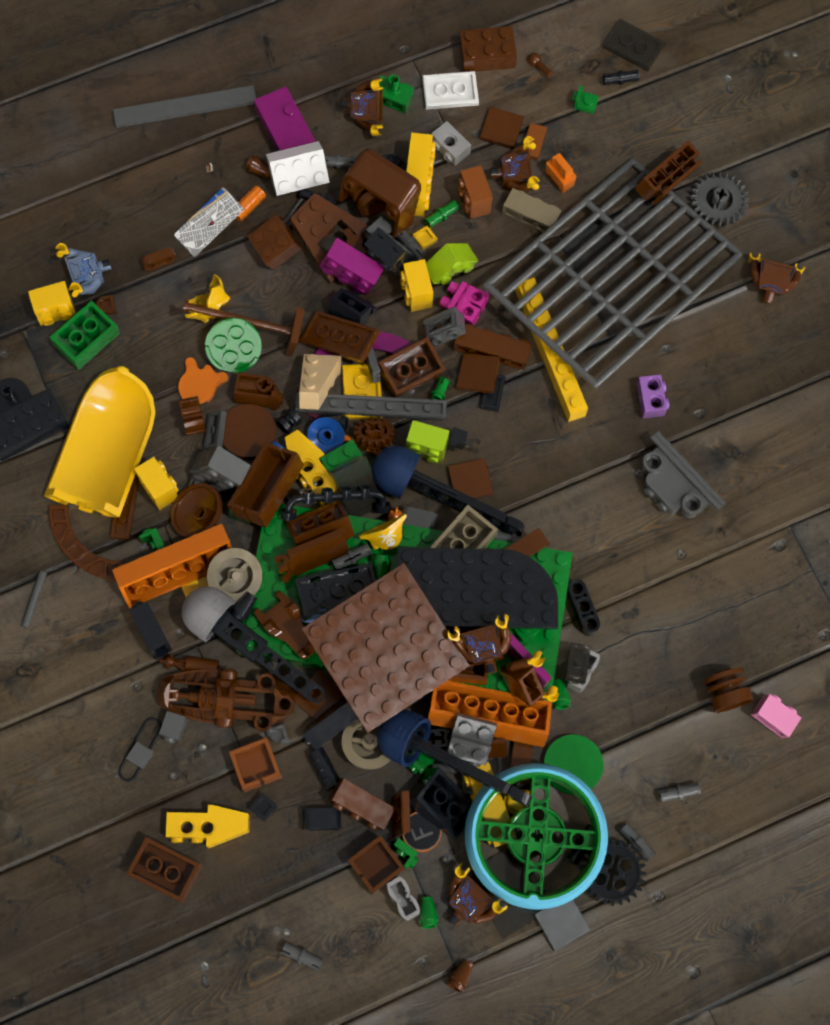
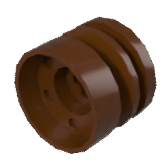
(728, 690)

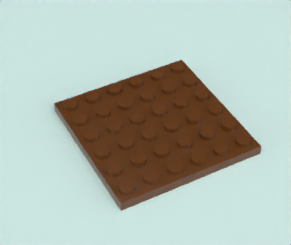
(385, 647)

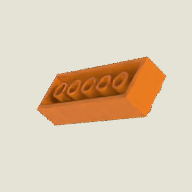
(170, 566)
(513, 717)

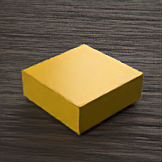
(425, 237)

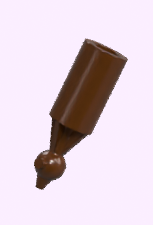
(189, 663)

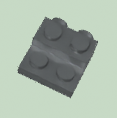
(471, 739)

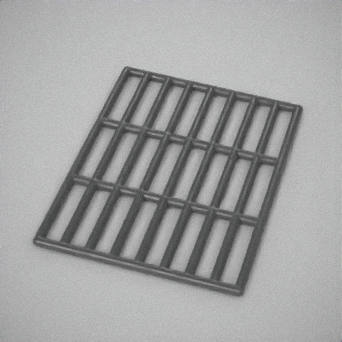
(577, 278)

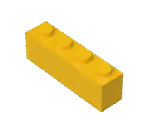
(496, 810)

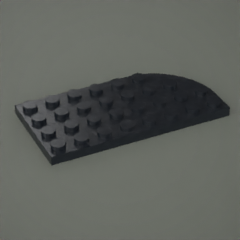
(479, 584)

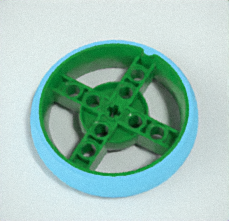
(532, 894)

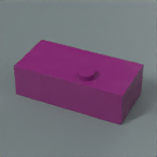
(282, 120)

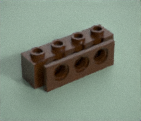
(668, 169)

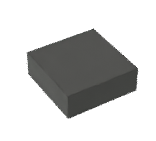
(140, 755)

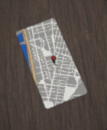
(209, 222)

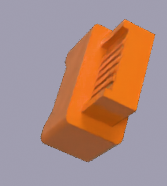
(560, 172)

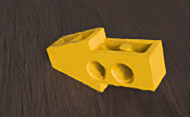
(310, 456)
(226, 825)

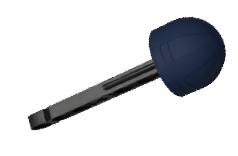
(395, 470)
(406, 737)

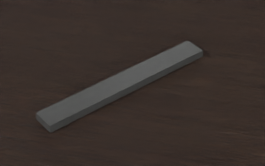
(184, 106)
(379, 407)

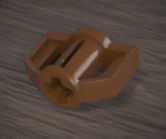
(353, 240)

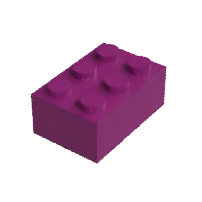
(351, 267)

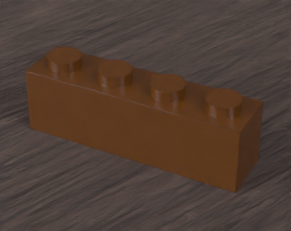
(485, 342)

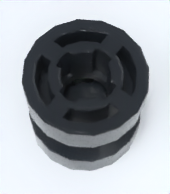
(289, 421)

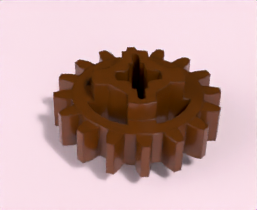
(376, 433)

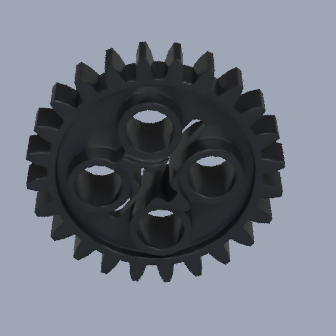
(631, 878)

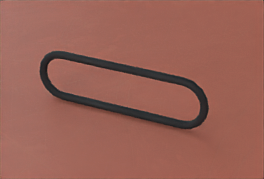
(151, 746)

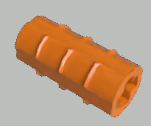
(250, 202)

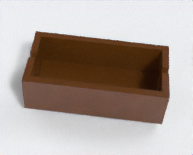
(266, 484)

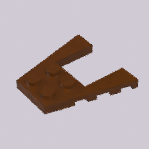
(316, 219)

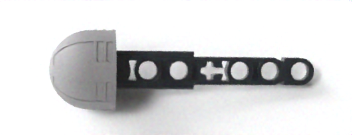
(208, 613)

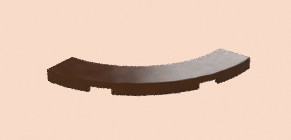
(74, 549)

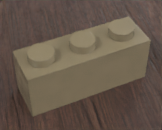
(530, 210)

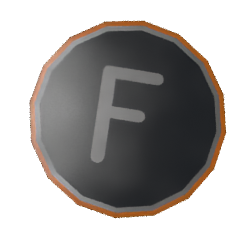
(422, 834)

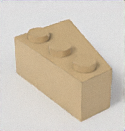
(317, 378)

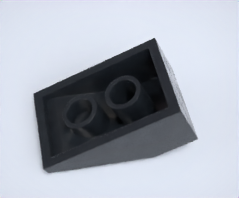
(440, 801)

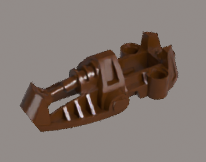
(220, 696)

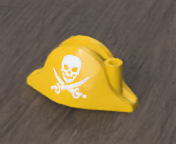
(385, 535)

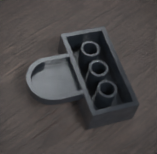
(26, 418)

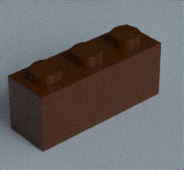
(361, 804)

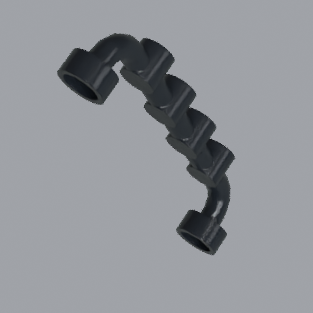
(327, 496)

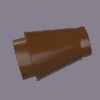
(258, 166)
(460, 976)

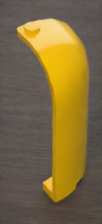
(104, 444)

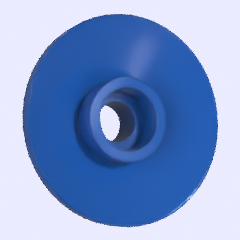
(317, 436)

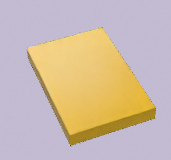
(359, 382)

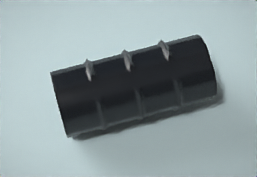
(324, 768)

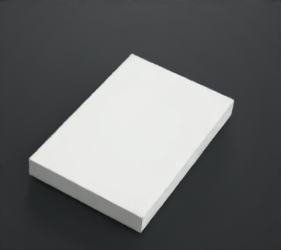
(450, 90)

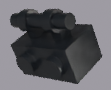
(351, 307)

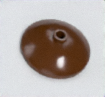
(190, 506)

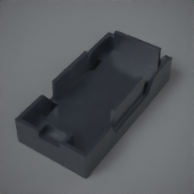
(331, 589)

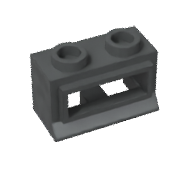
(449, 330)

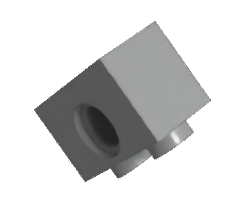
(449, 135)

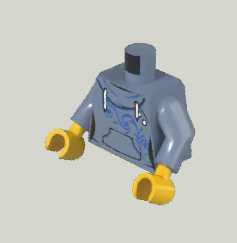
(83, 269)

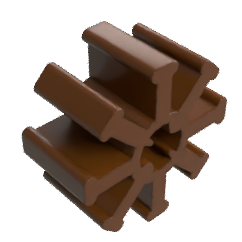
(192, 415)

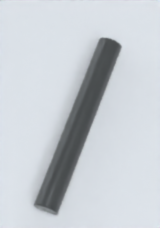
(34, 599)

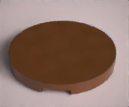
(247, 430)

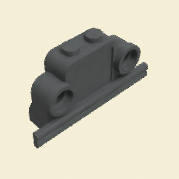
(675, 482)

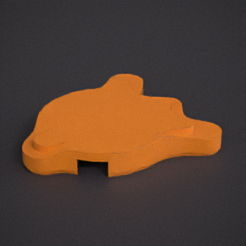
(200, 381)

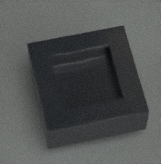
(263, 807)

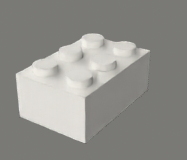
(297, 168)

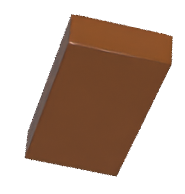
(538, 133)

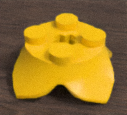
(213, 299)

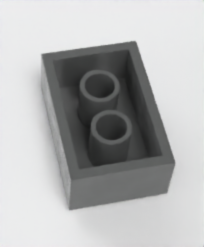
(219, 468)

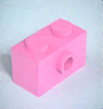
(776, 715)

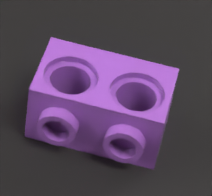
(648, 396)

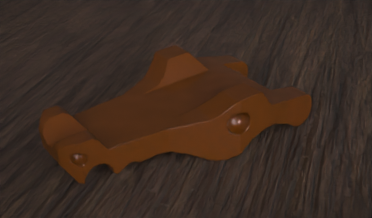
(285, 624)

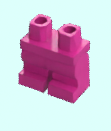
(467, 300)

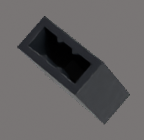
(150, 629)

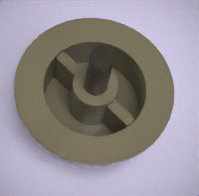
(232, 573)
(362, 747)

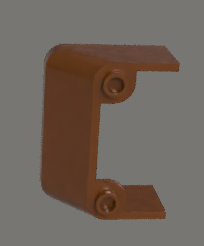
(386, 182)

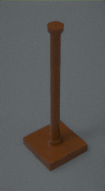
(291, 331)

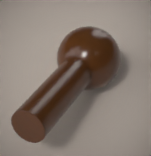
(535, 60)

